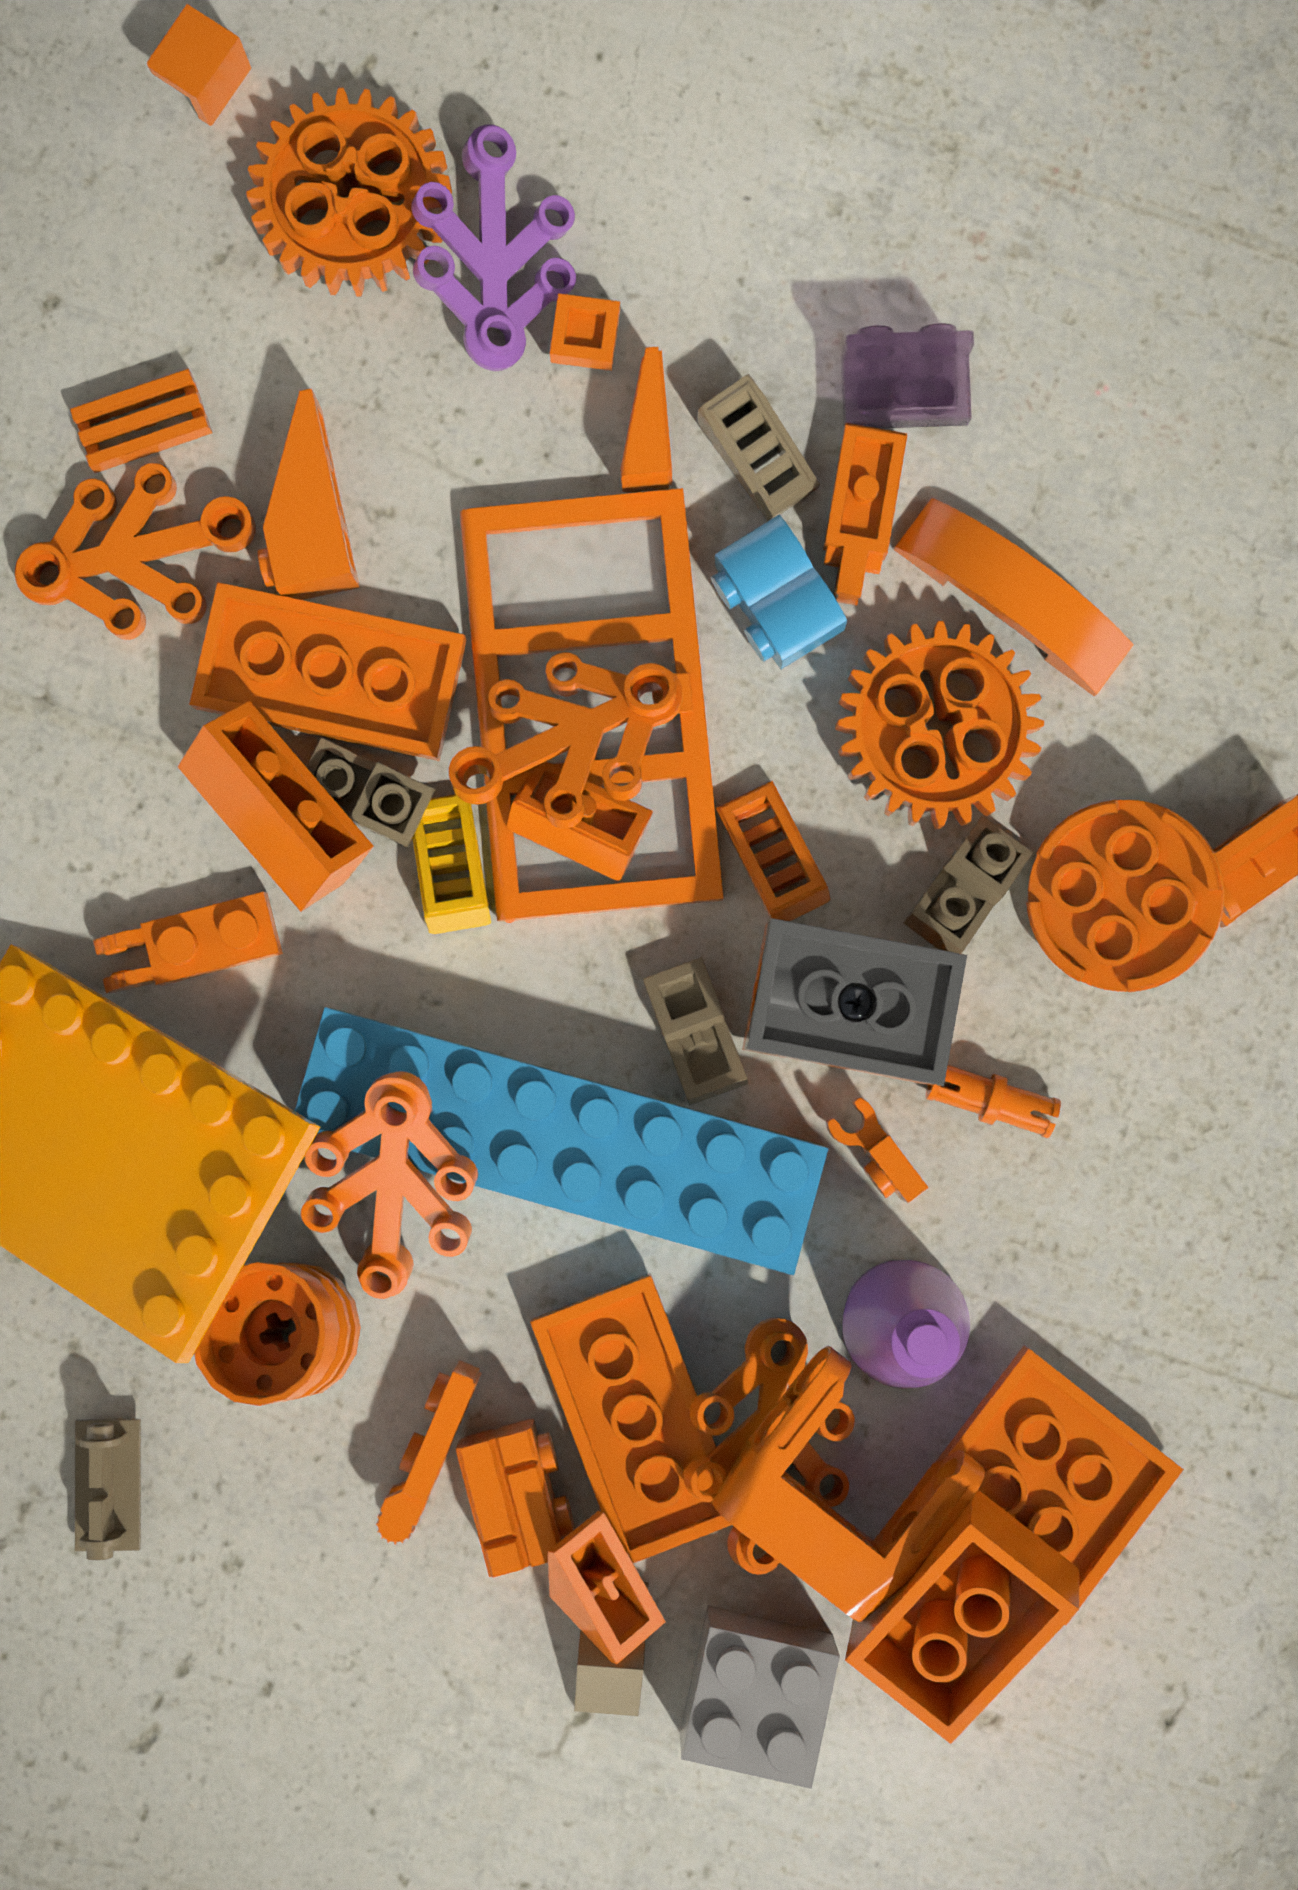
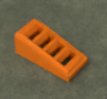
(647, 450)
(798, 901)

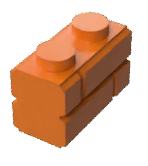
(513, 1495)

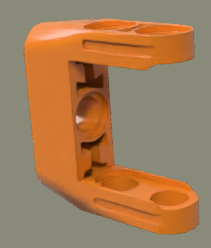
(811, 1535)

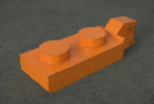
(862, 506)

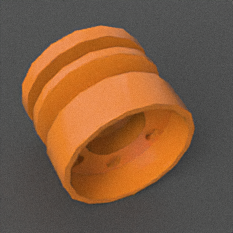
(245, 1346)

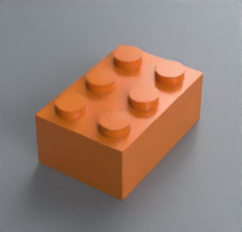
(966, 1619)

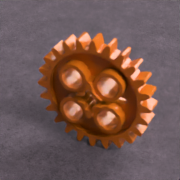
(364, 141)
(995, 713)

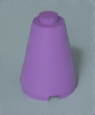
(905, 1324)

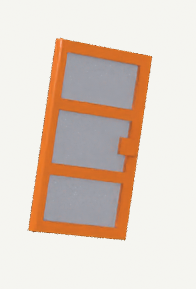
(618, 593)

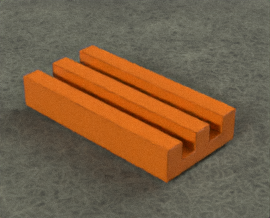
(133, 399)

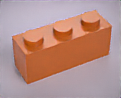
(274, 805)

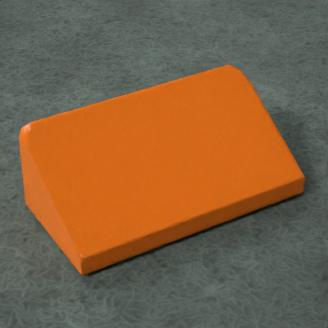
(600, 841)

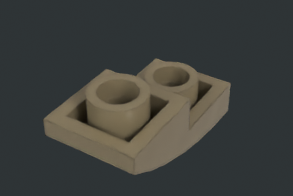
(371, 792)
(968, 887)

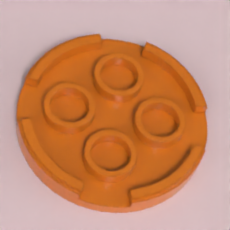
(1125, 895)

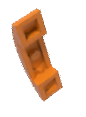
(1017, 591)

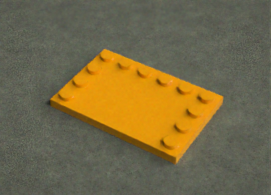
(130, 1157)

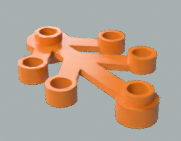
(125, 552)
(574, 730)
(393, 1179)
(772, 1382)

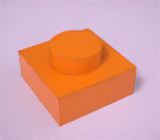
(585, 332)

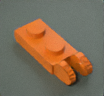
(196, 942)
(427, 1453)

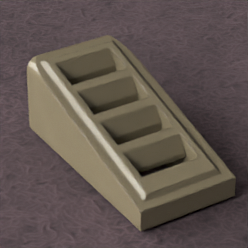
(761, 414)

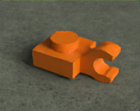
(888, 1166)

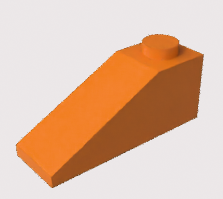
(305, 517)

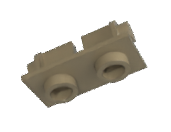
(107, 1486)

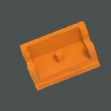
(1259, 858)

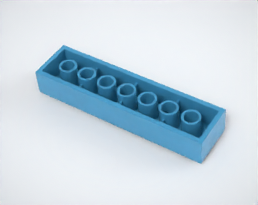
(580, 1142)

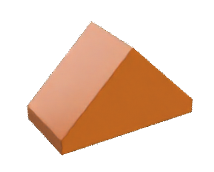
(602, 1589)

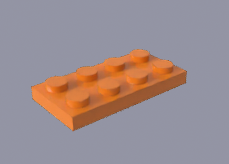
(329, 671)
(631, 1414)

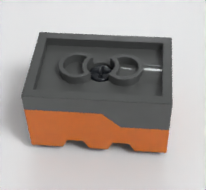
(854, 1002)

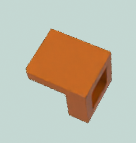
(201, 62)

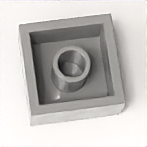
(759, 1697)

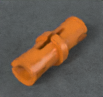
(996, 1100)

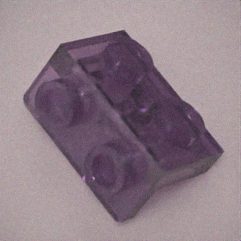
(907, 377)

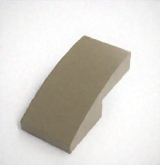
(695, 1031)

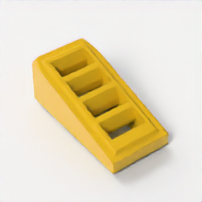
(456, 913)

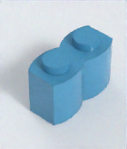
(778, 593)

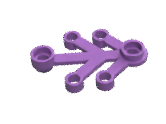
(489, 256)

